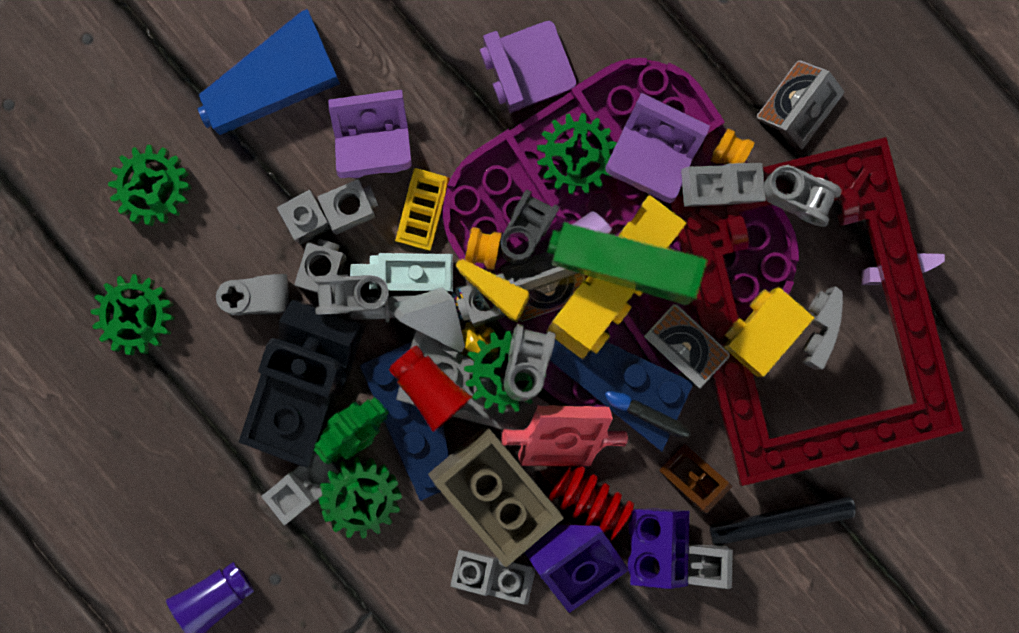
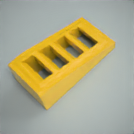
(431, 179)
(501, 293)

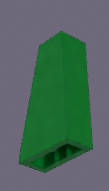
(628, 263)

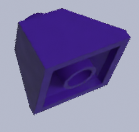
(576, 562)

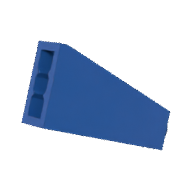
(271, 77)

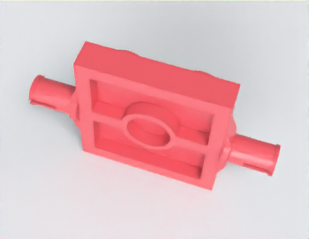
(564, 436)

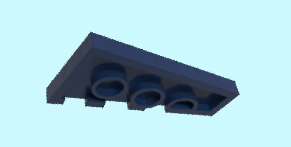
(626, 373)
(416, 443)

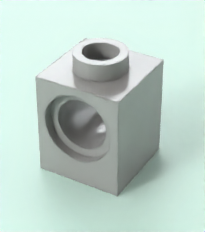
(332, 202)
(304, 217)
(312, 252)
(469, 311)

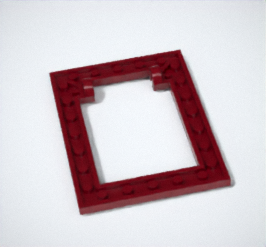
(868, 194)

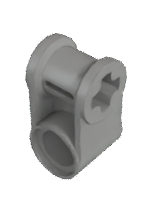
(804, 194)
(346, 293)
(261, 295)
(530, 355)

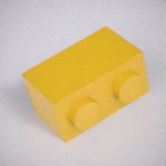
(767, 331)

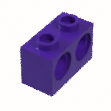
(669, 548)

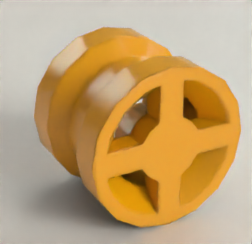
(732, 149)
(483, 248)

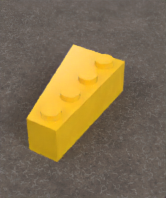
(598, 302)

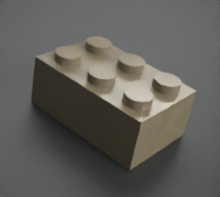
(495, 496)

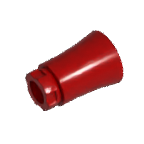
(429, 387)

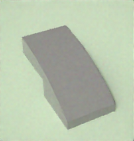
(723, 184)
(299, 489)

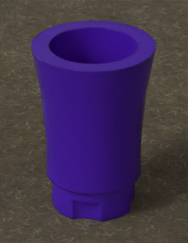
(210, 599)

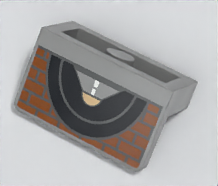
(801, 103)
(547, 284)
(687, 345)

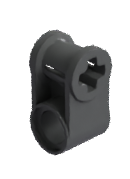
(529, 221)

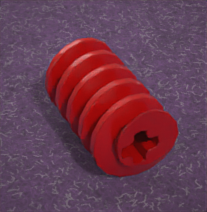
(592, 500)

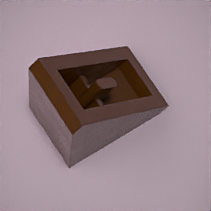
(695, 479)

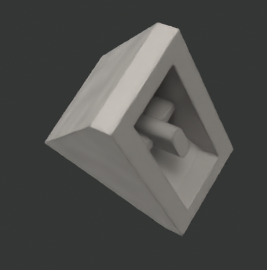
(433, 315)
(710, 565)

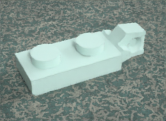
(409, 271)

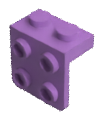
(527, 65)
(370, 134)
(656, 148)

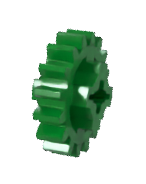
(560, 150)
(135, 190)
(119, 325)
(487, 370)
(351, 431)
(347, 511)

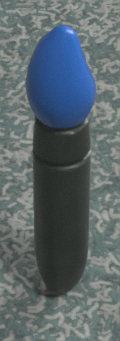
(625, 403)

